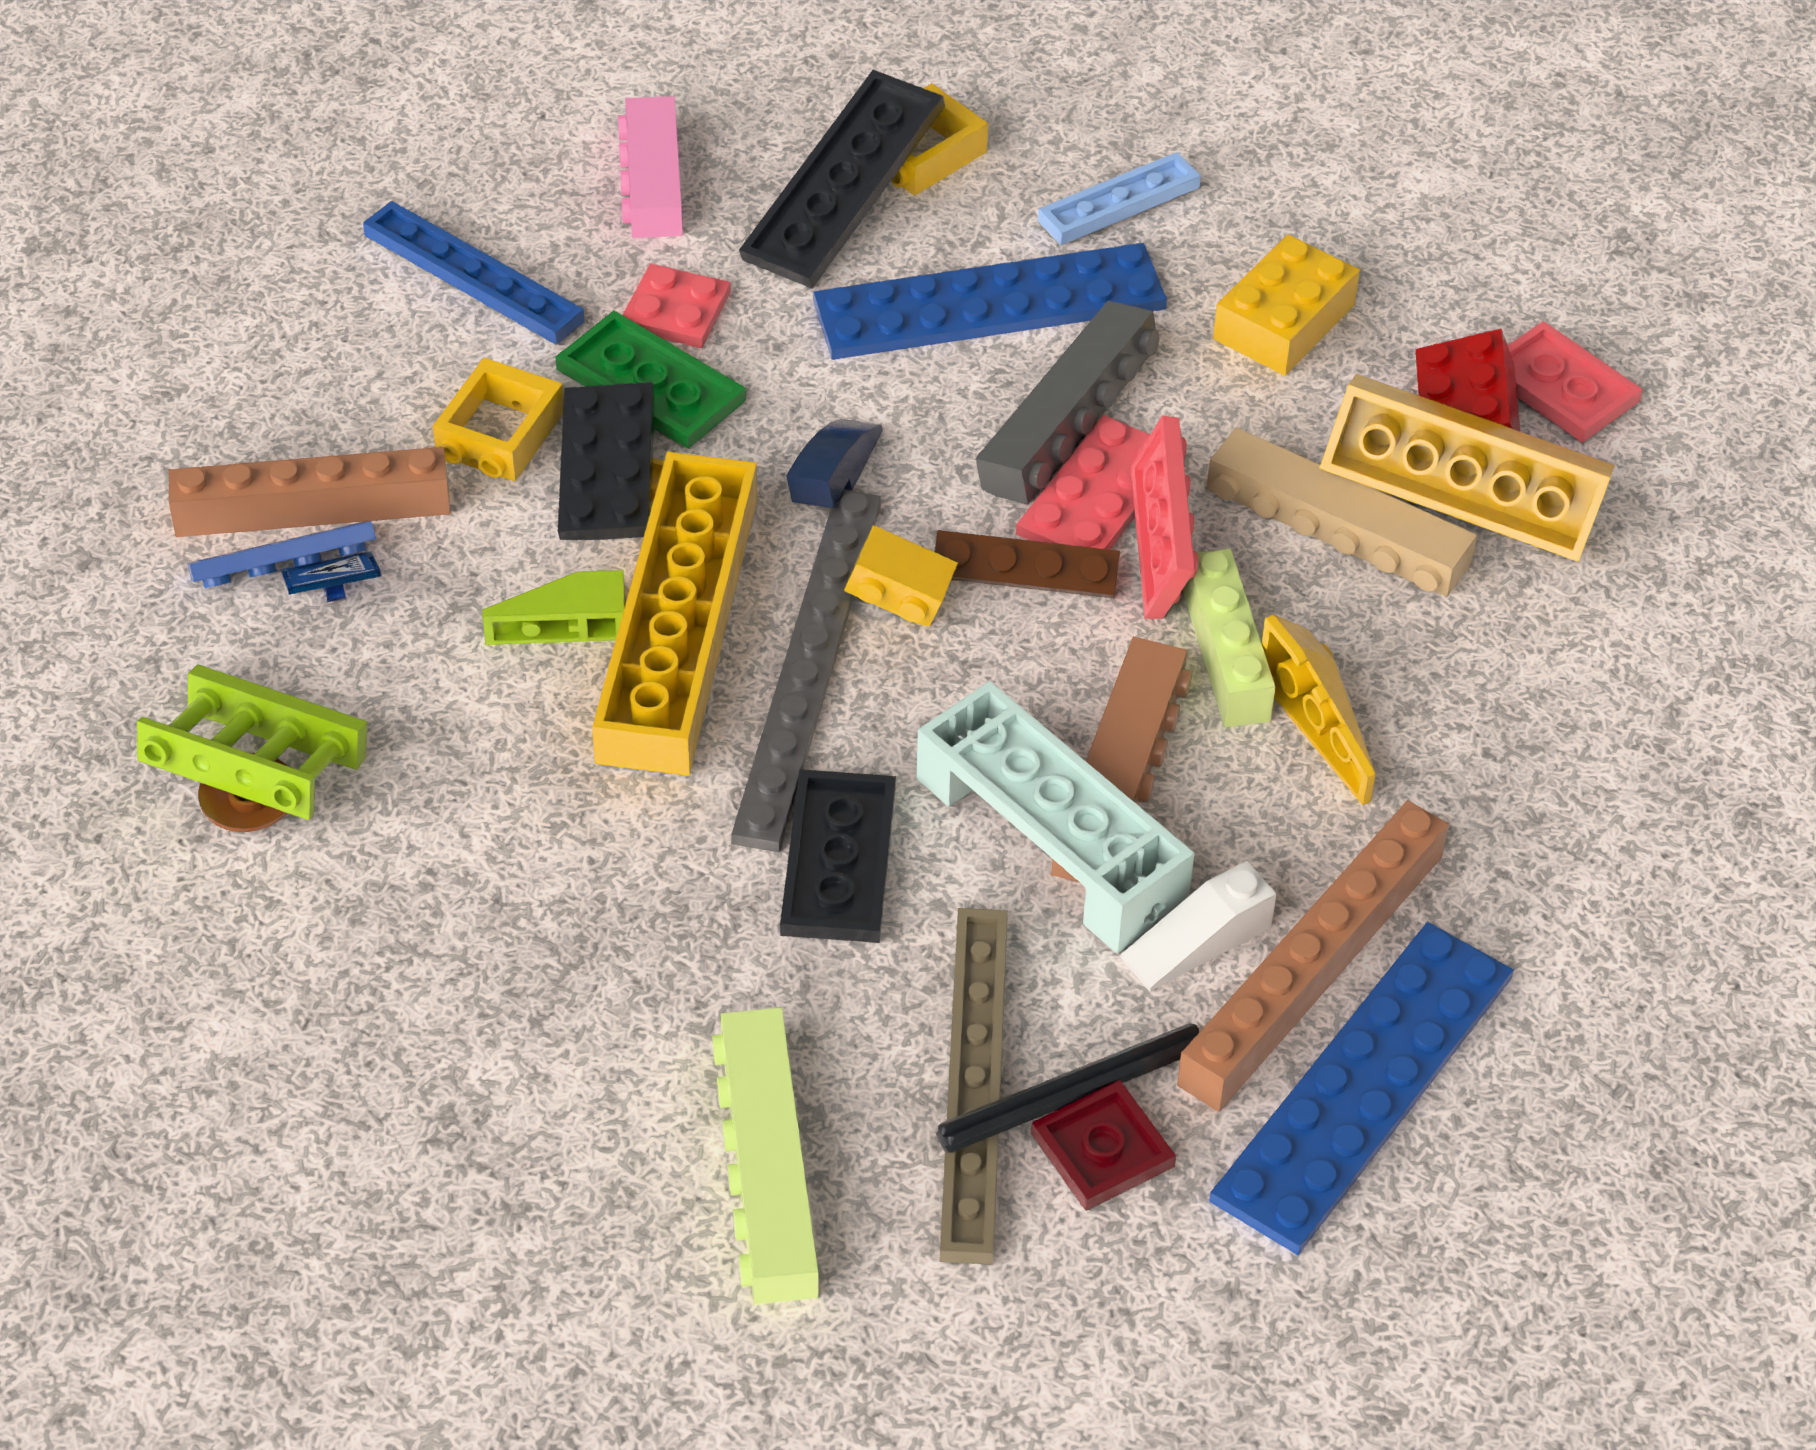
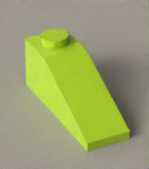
(569, 609)

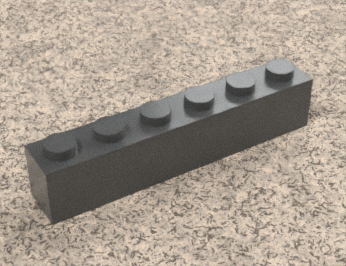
(1067, 402)

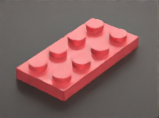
(1091, 493)
(1163, 518)

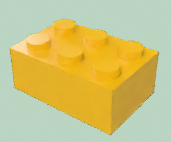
(1286, 304)

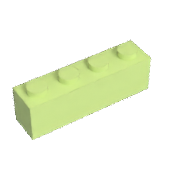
(1229, 640)

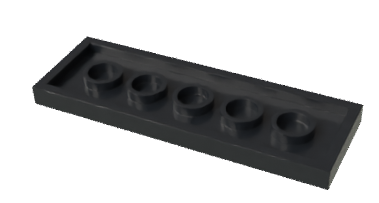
(842, 178)

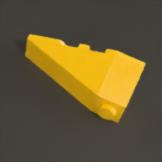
(1317, 702)

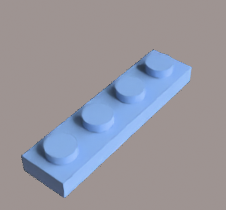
(1119, 198)

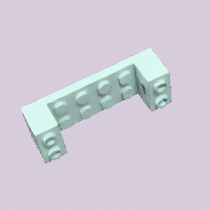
(1059, 807)

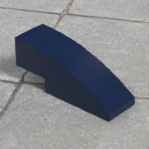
(832, 462)

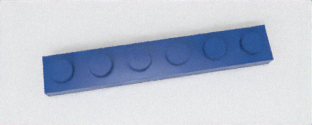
(474, 272)

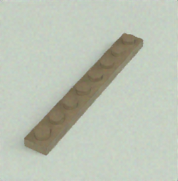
(973, 1083)

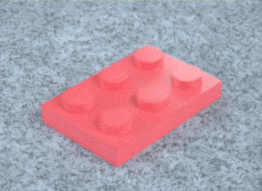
(1569, 382)

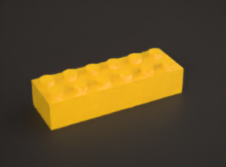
(1466, 467)

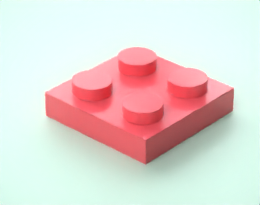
(678, 304)

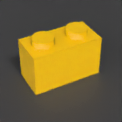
(900, 576)

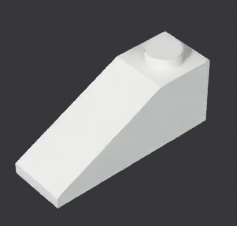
(1203, 926)

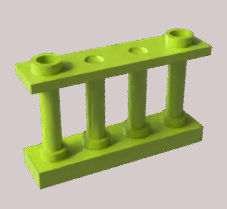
(261, 712)

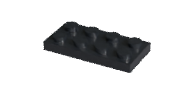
(606, 461)
(838, 856)

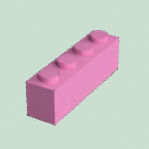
(653, 167)

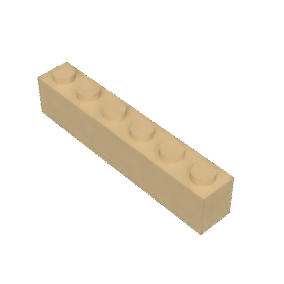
(1341, 512)

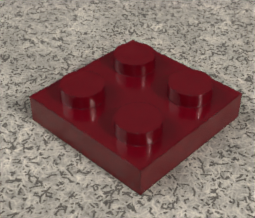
(1103, 1145)

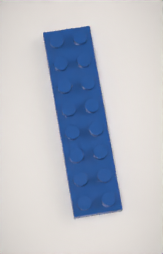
(985, 300)
(1360, 1088)

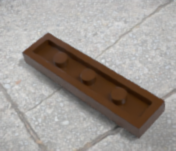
(1030, 564)

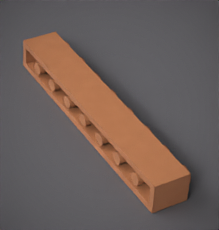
(1311, 956)

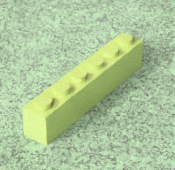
(768, 1157)

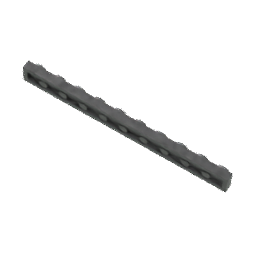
(804, 676)

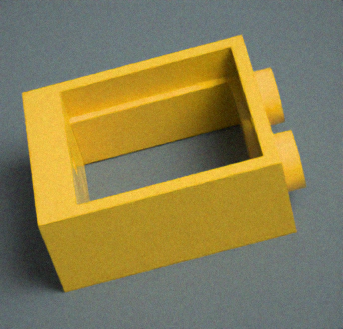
(964, 142)
(511, 388)

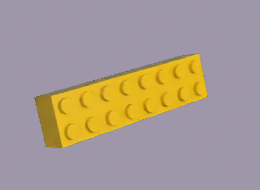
(676, 615)

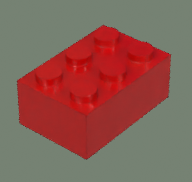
(1471, 376)

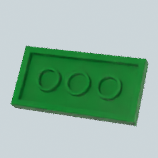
(687, 392)

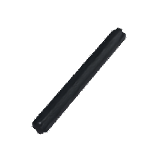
(1064, 1089)

